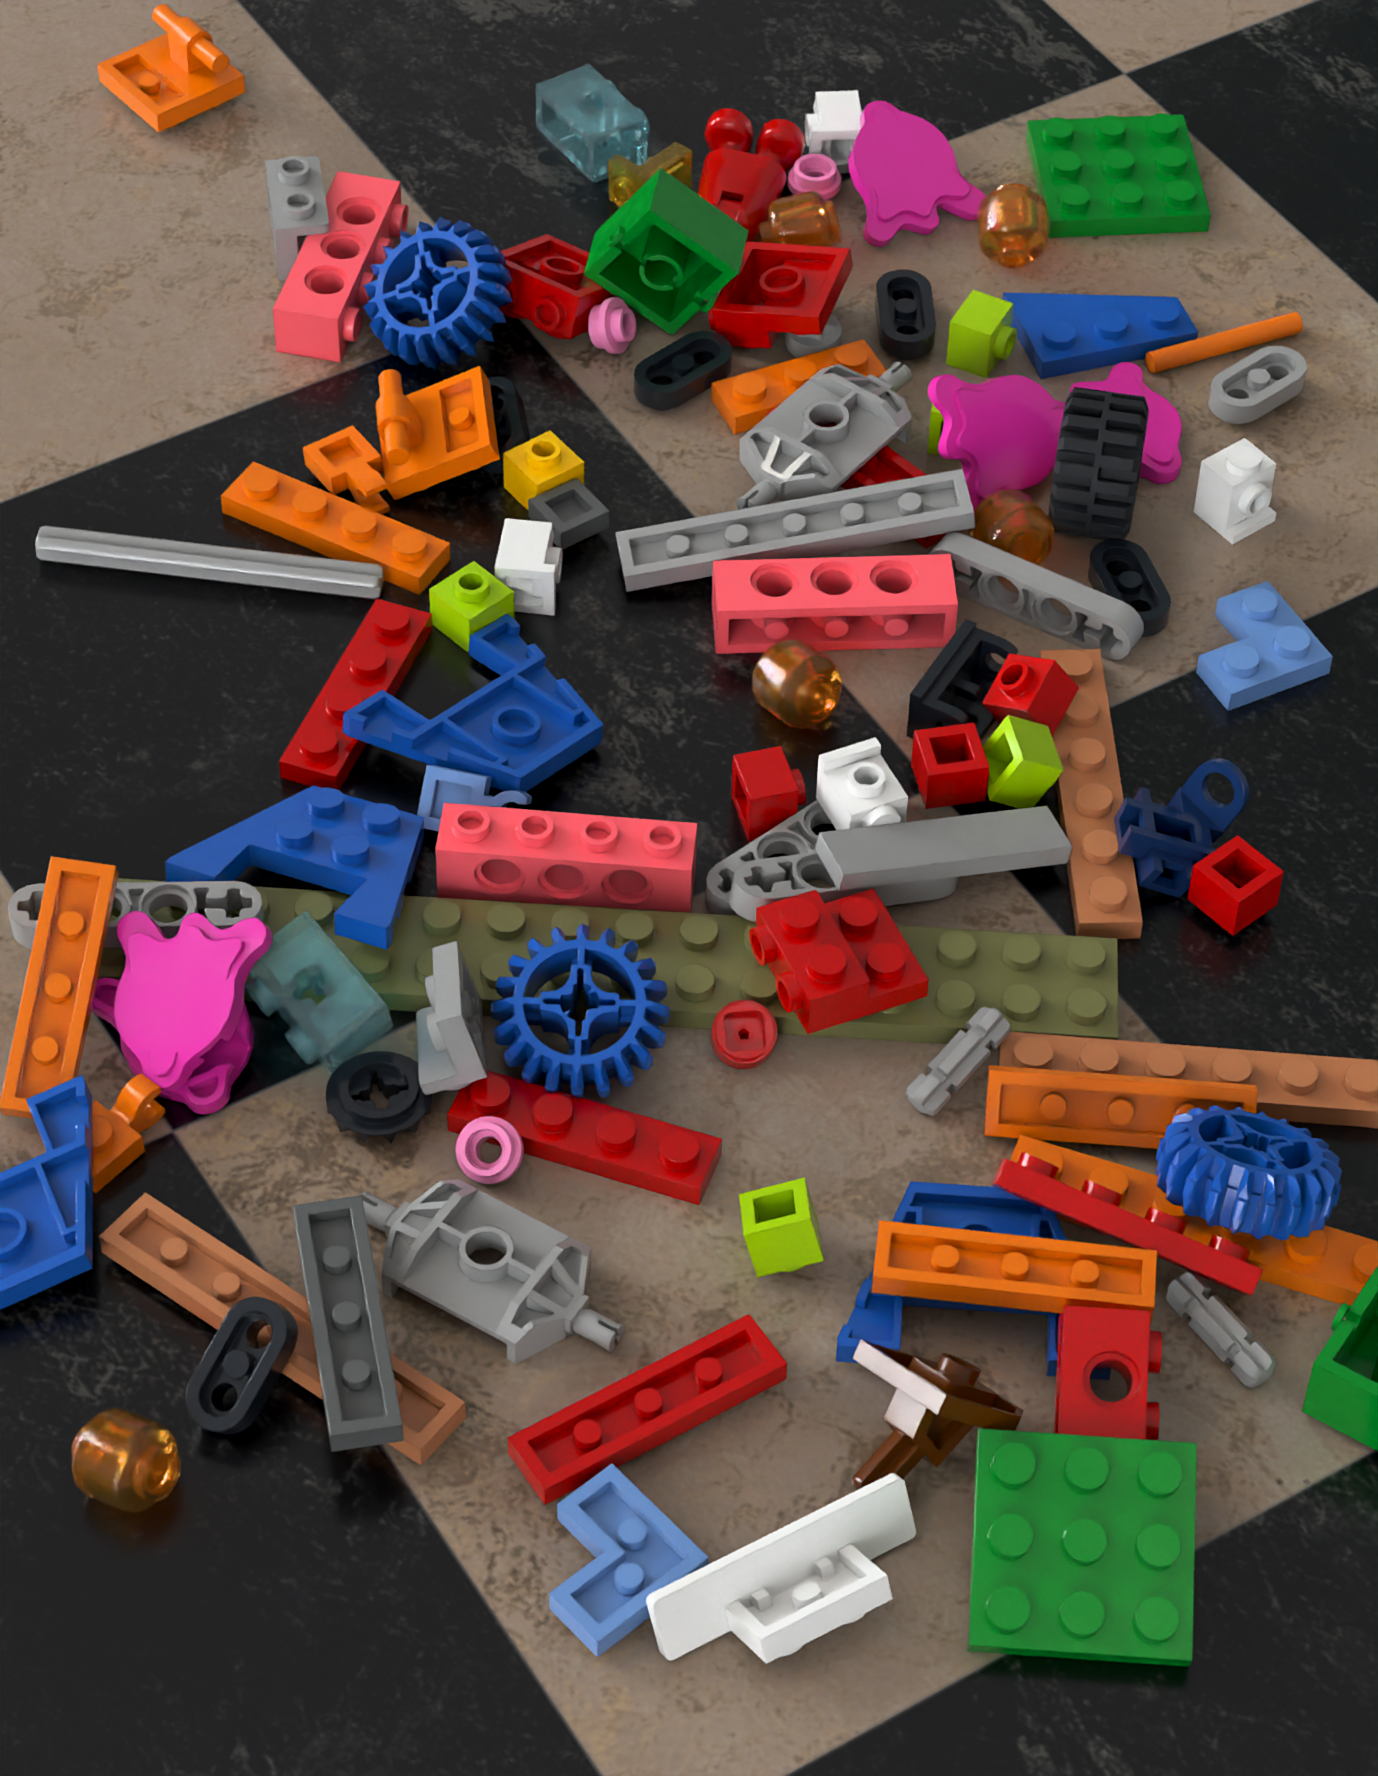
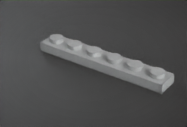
(797, 528)

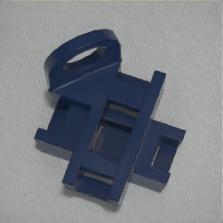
(1185, 825)

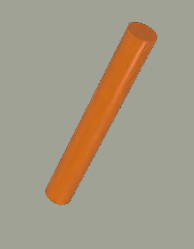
(1223, 342)

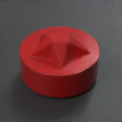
(743, 1034)

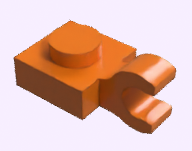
(350, 463)
(118, 1131)

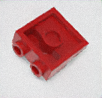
(551, 286)
(780, 291)
(836, 958)

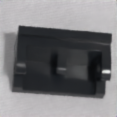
(959, 682)

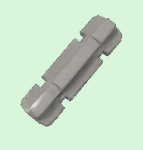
(958, 1061)
(1221, 1329)

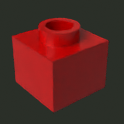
(1031, 691)
(950, 765)
(765, 790)
(1235, 885)

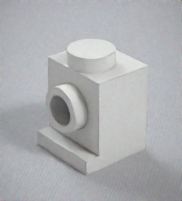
(834, 126)
(1236, 491)
(529, 565)
(859, 787)

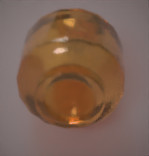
(802, 221)
(1013, 225)
(1015, 525)
(797, 683)
(125, 1460)

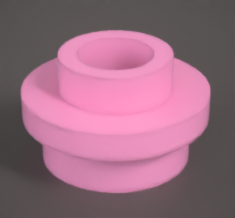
(815, 173)
(612, 325)
(469, 1150)

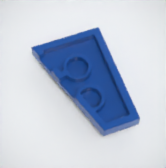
(1095, 331)

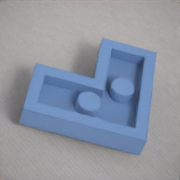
(1270, 651)
(633, 1553)

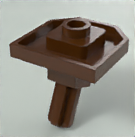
(929, 1409)

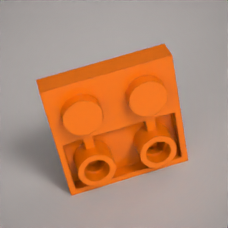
(173, 73)
(434, 430)

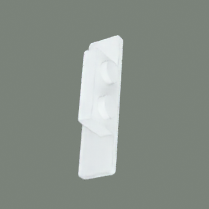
(790, 1581)

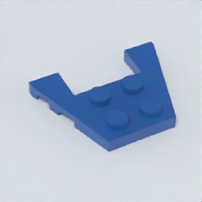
(508, 730)
(325, 842)
(49, 1198)
(967, 1207)

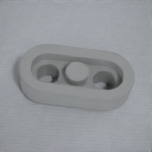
(1257, 384)

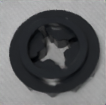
(395, 1076)

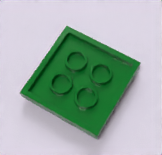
(1117, 175)
(1083, 1547)

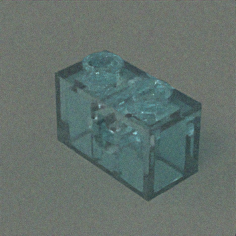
(590, 121)
(308, 959)

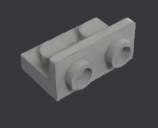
(295, 206)
(452, 1027)

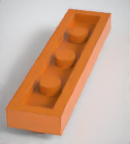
(335, 526)
(59, 981)
(1098, 1105)
(1010, 1269)

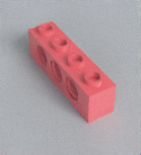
(325, 289)
(834, 602)
(565, 858)

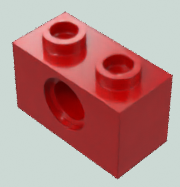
(1106, 1339)

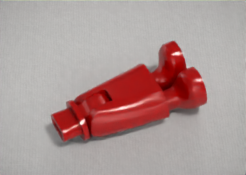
(746, 182)

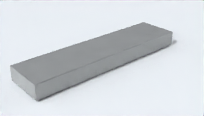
(942, 848)

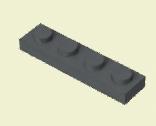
(347, 1324)

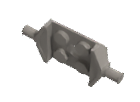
(799, 459)
(523, 1299)

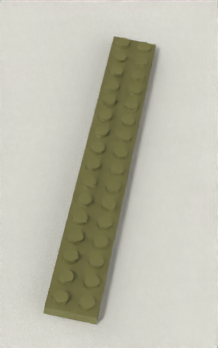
(707, 962)

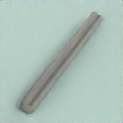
(209, 562)

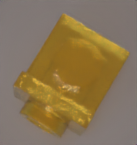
(628, 177)

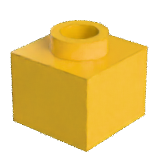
(539, 467)

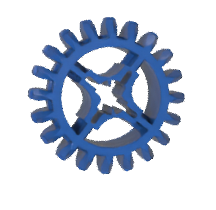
(454, 300)
(603, 1017)
(1248, 1172)

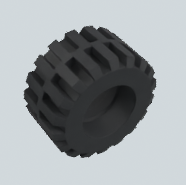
(1098, 464)

